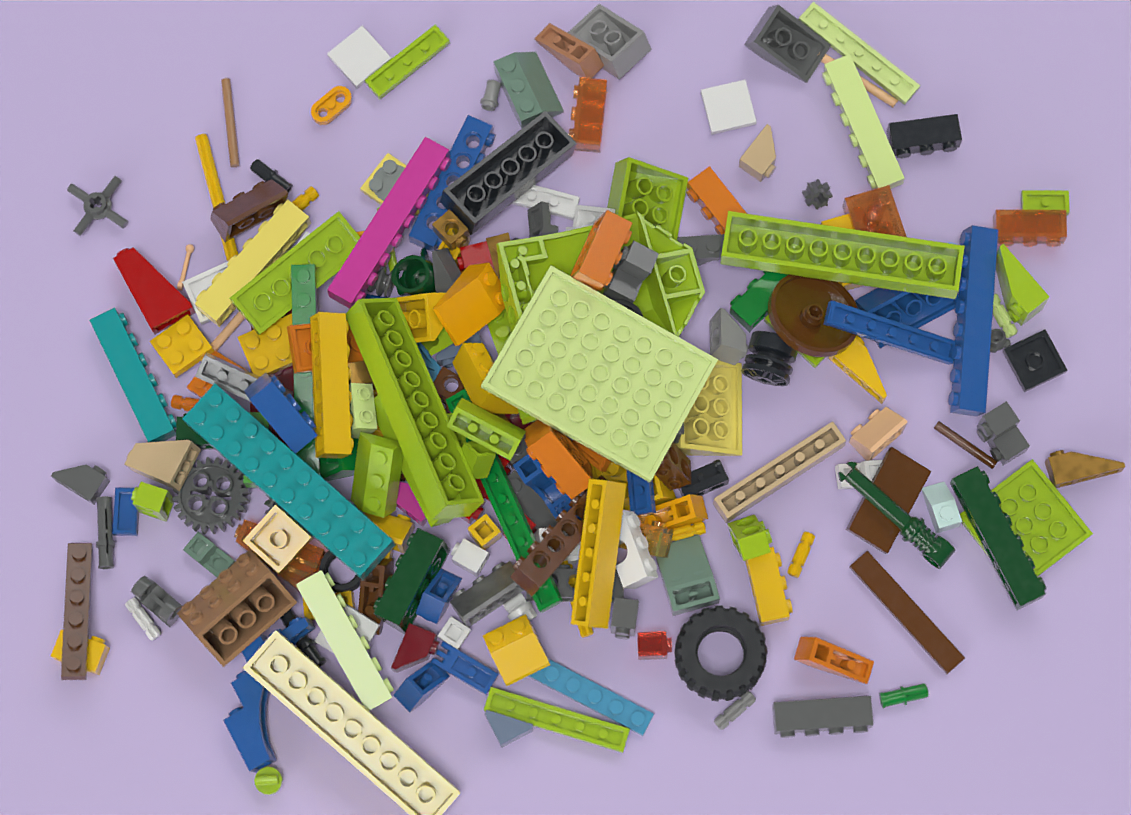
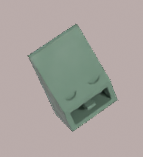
(688, 576)

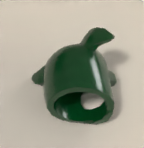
(416, 275)

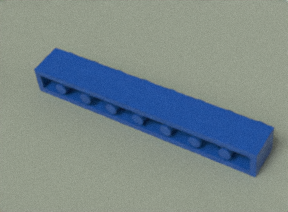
(973, 322)

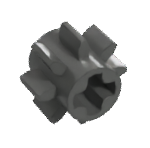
(817, 194)

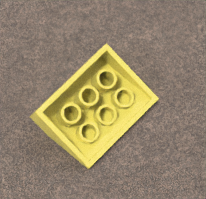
(716, 416)

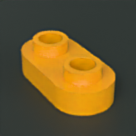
(330, 105)

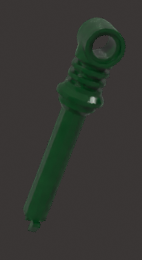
(935, 549)

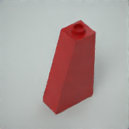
(154, 294)

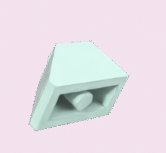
(941, 507)

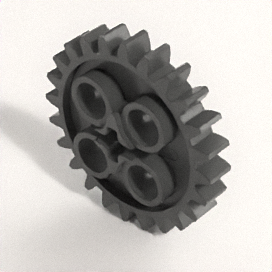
(206, 516)

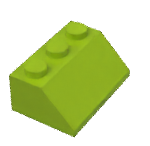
(377, 474)

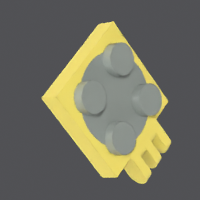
(383, 179)

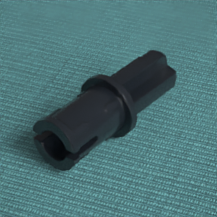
(267, 174)

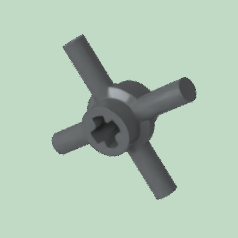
(99, 199)

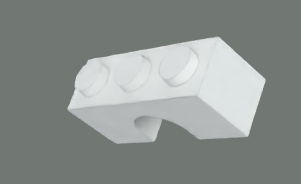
(638, 566)

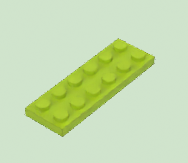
(270, 293)

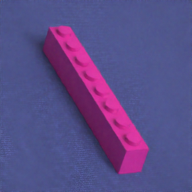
(389, 223)

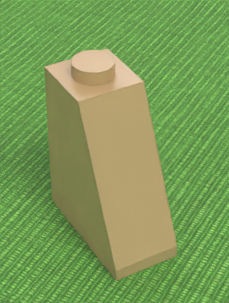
(164, 461)

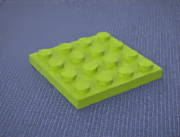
(1038, 516)

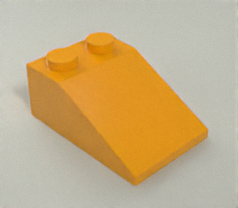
(470, 302)

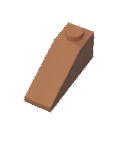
(570, 51)

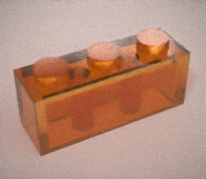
(588, 114)
(1031, 227)

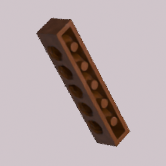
(530, 576)

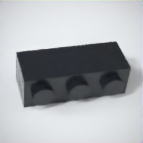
(924, 135)

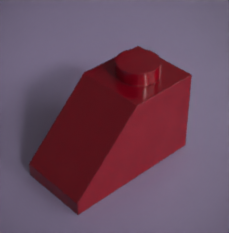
(415, 648)

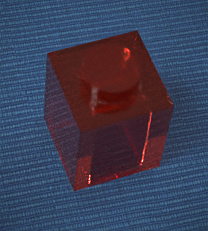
(653, 645)

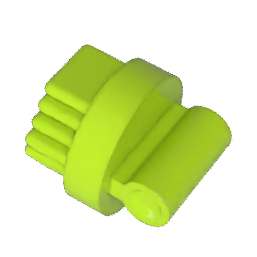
(268, 780)

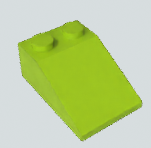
(1020, 291)

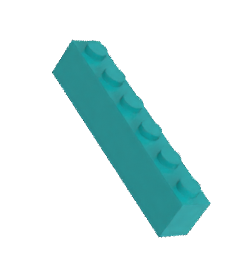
(133, 377)

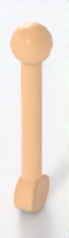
(189, 249)

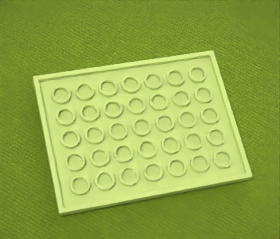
(599, 373)

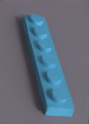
(594, 697)

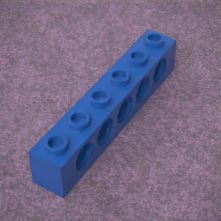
(471, 130)

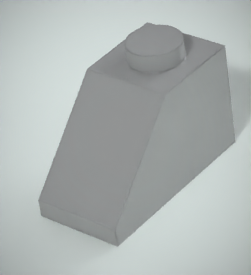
(726, 338)

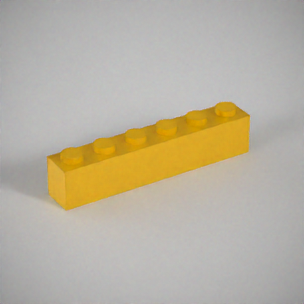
(331, 385)
(598, 553)

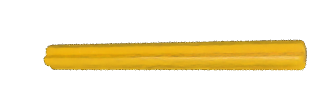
(213, 185)

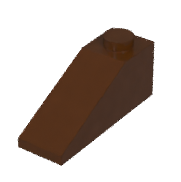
(372, 588)

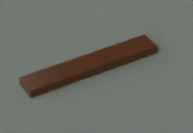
(907, 612)

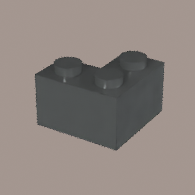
(630, 272)
(1002, 434)

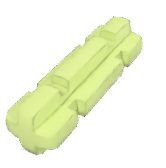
(1003, 318)

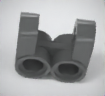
(156, 600)

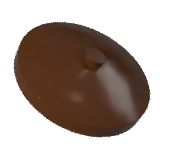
(799, 311)

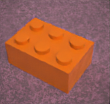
(601, 250)
(558, 458)

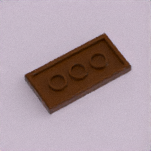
(902, 482)

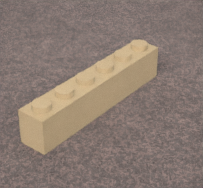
(779, 472)

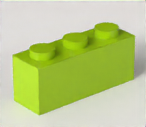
(486, 429)

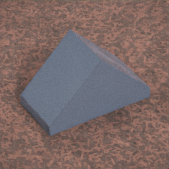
(507, 728)

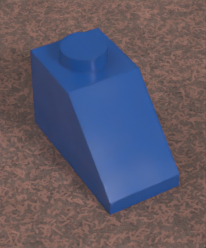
(438, 596)
(420, 686)

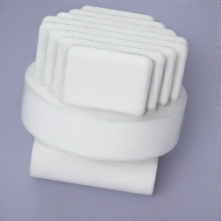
(518, 607)

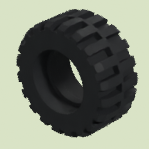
(731, 622)

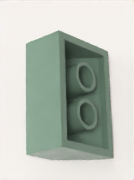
(526, 86)

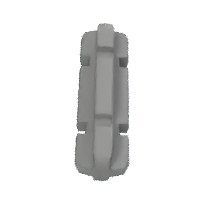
(734, 710)

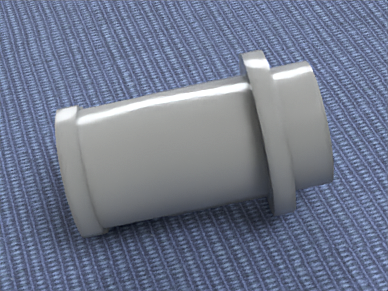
(489, 101)

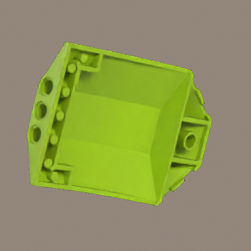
(664, 296)

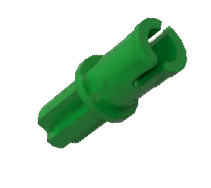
(903, 695)

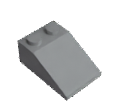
(614, 39)

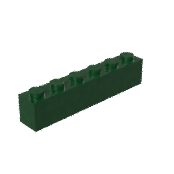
(998, 538)

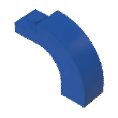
(545, 487)

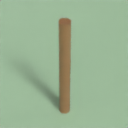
(230, 122)

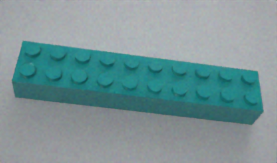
(289, 481)

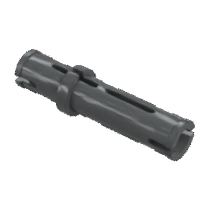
(105, 544)

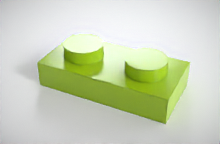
(1045, 200)

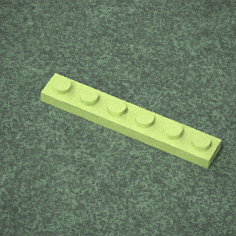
(863, 55)

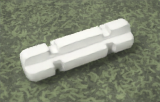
(143, 619)

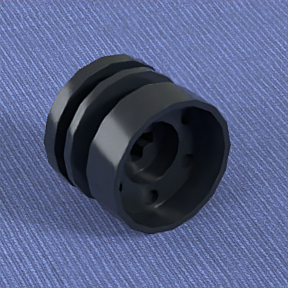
(769, 359)

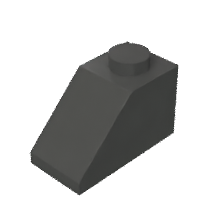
(83, 481)

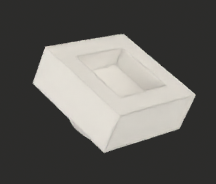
(454, 633)

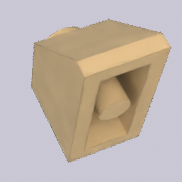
(760, 156)

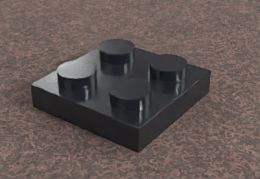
(1034, 360)

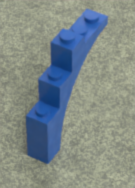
(249, 724)

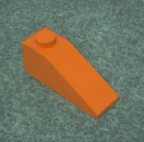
(833, 659)

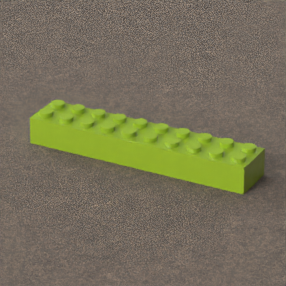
(842, 255)
(414, 408)

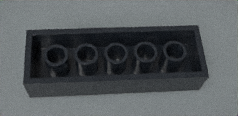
(508, 172)

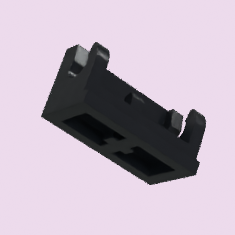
(706, 479)

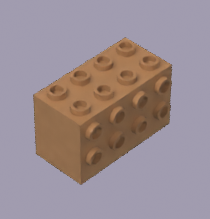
(236, 607)

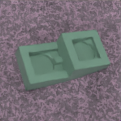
(208, 554)

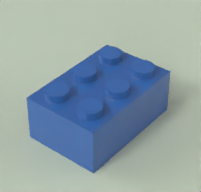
(281, 411)

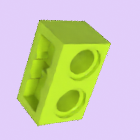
(152, 501)
(750, 537)

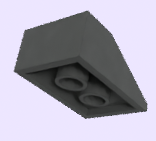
(787, 43)

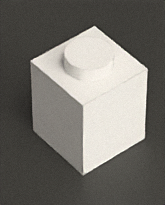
(469, 557)

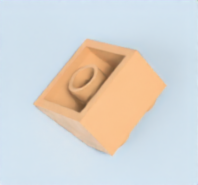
(877, 433)

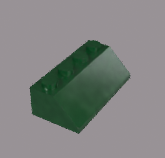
(413, 575)

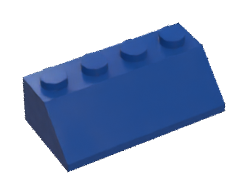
(905, 307)

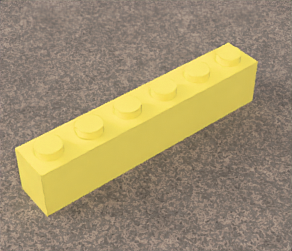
(258, 253)

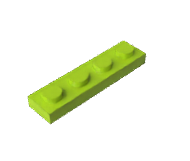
(407, 61)

